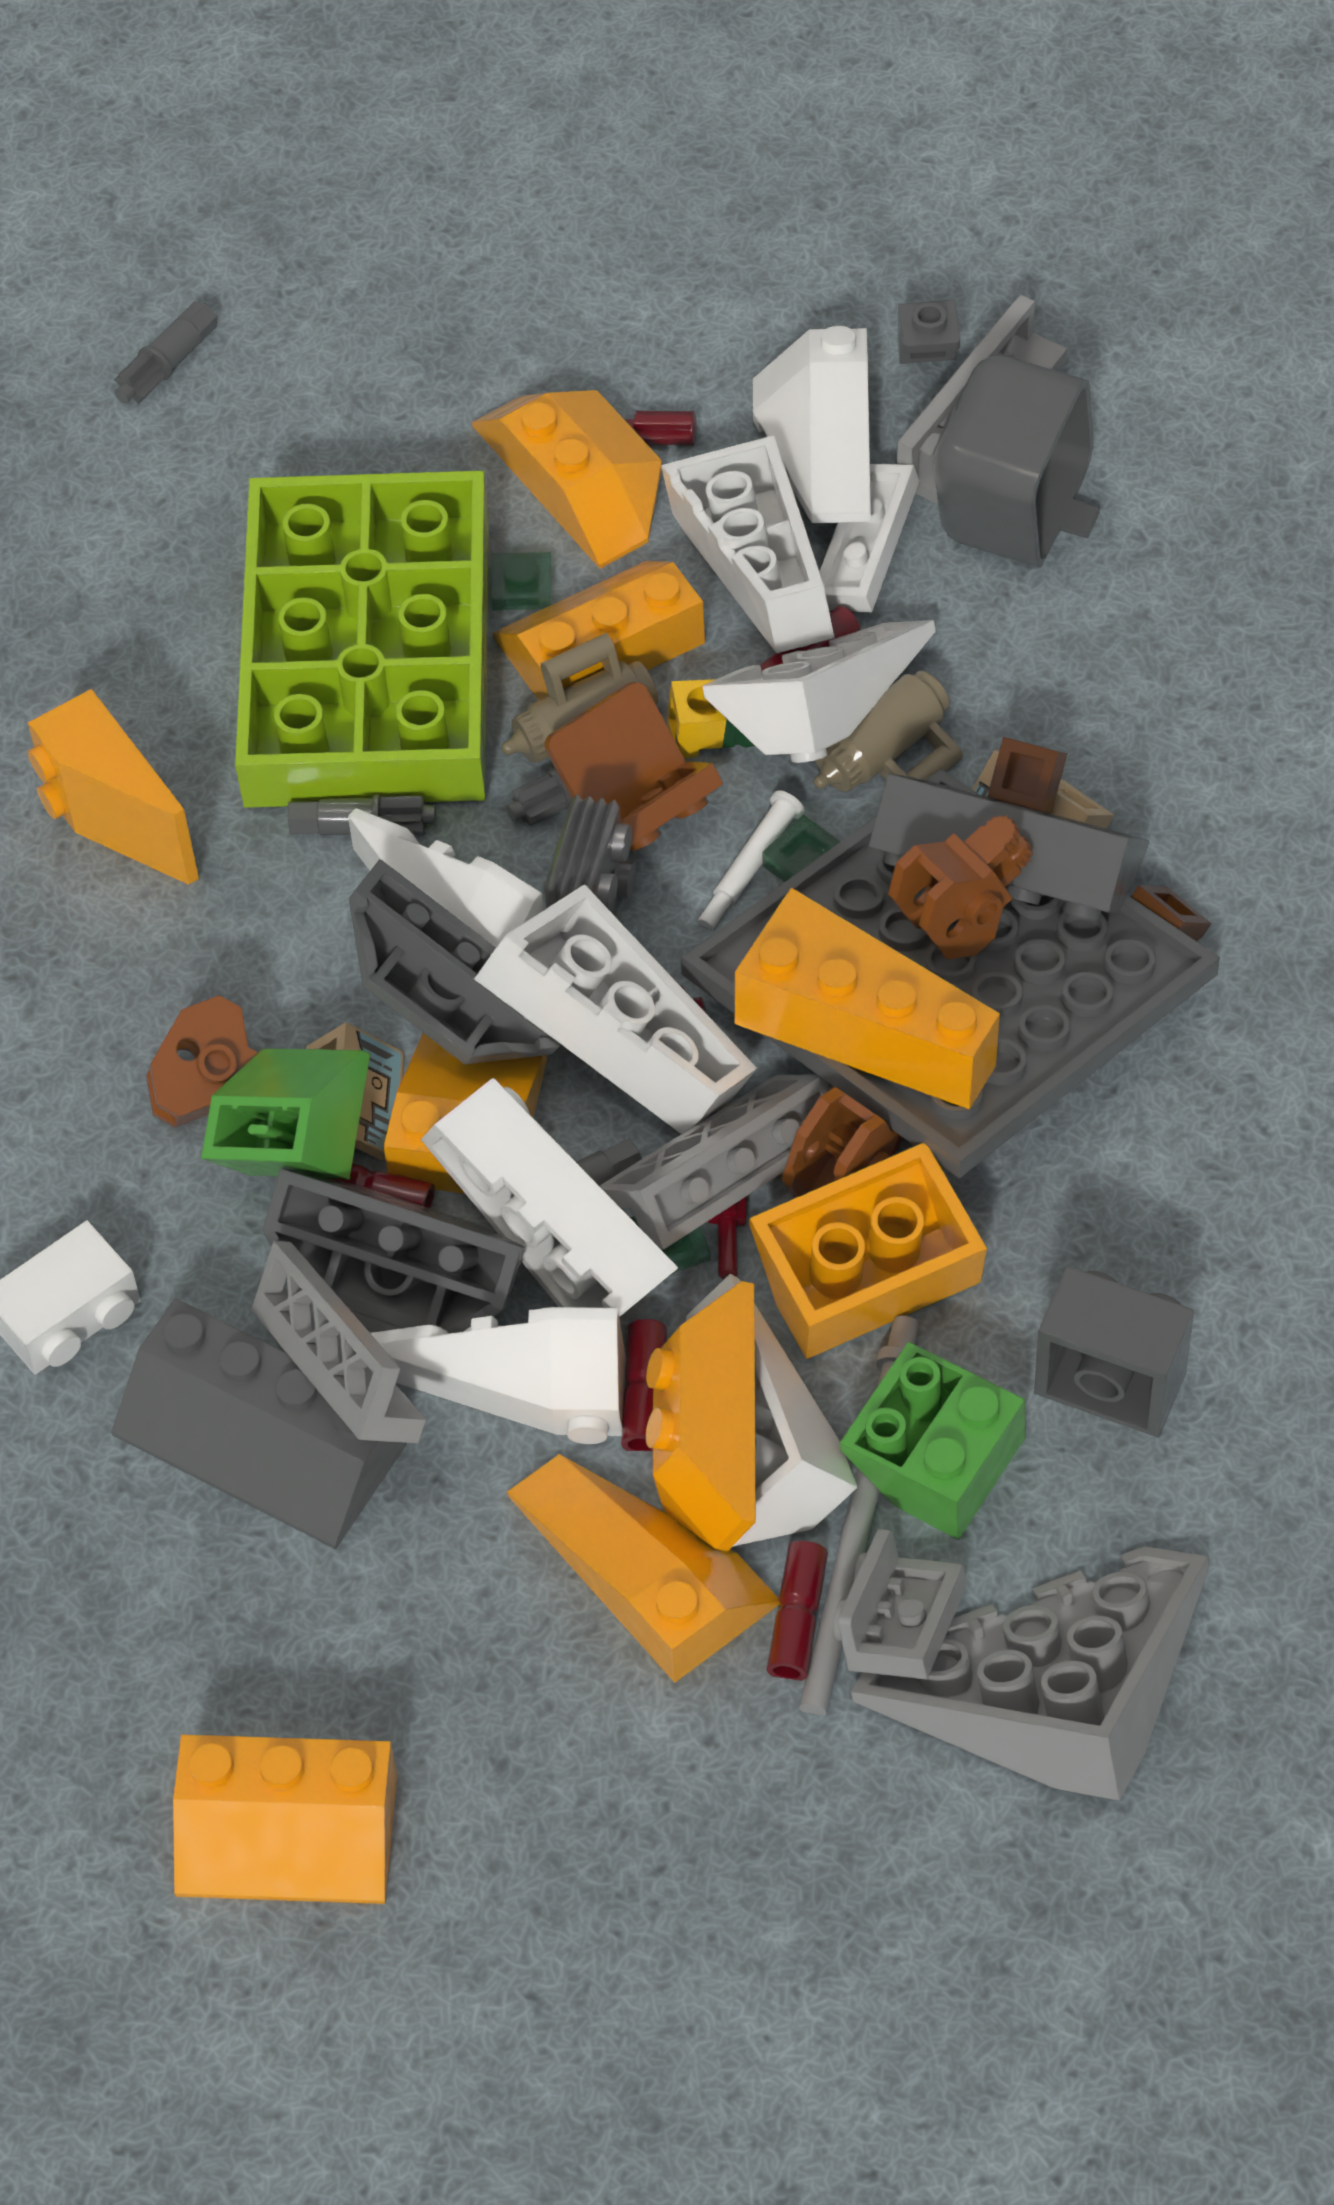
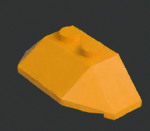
(580, 467)
(707, 1420)

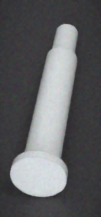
(749, 860)

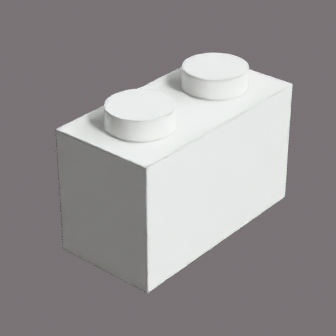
(65, 1298)

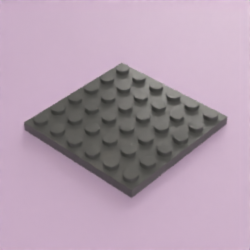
(1062, 984)

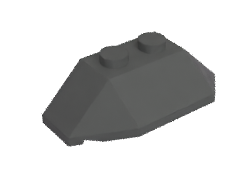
(425, 970)
(391, 1256)

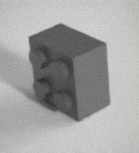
(1113, 1350)

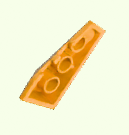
(644, 1565)

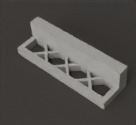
(1009, 337)
(716, 1159)
(334, 1349)

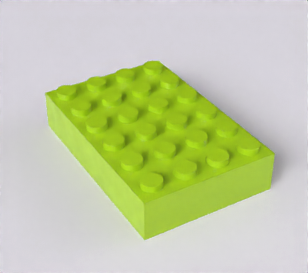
(364, 638)

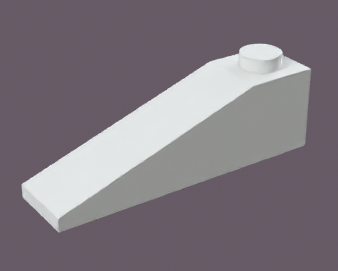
(820, 419)
(817, 692)
(476, 893)
(548, 1373)
(797, 1453)

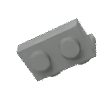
(897, 1611)

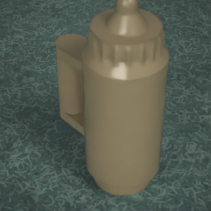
(565, 704)
(895, 723)

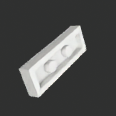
(863, 550)

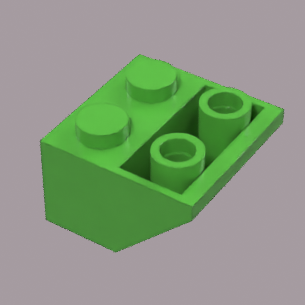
(289, 1113)
(936, 1438)

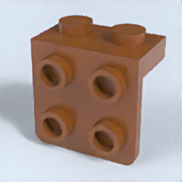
(630, 757)

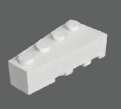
(751, 534)
(617, 1010)
(538, 1196)

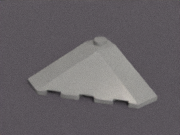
(1059, 1683)

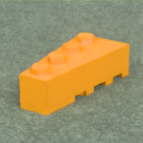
(863, 1004)

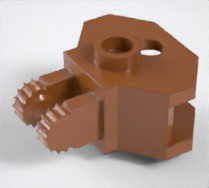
(962, 884)
(217, 1040)
(835, 1142)

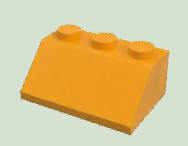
(644, 611)
(867, 1250)
(283, 1818)

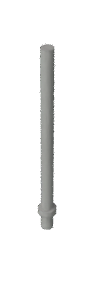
(852, 1543)

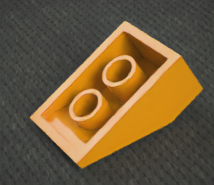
(108, 787)
(432, 1089)

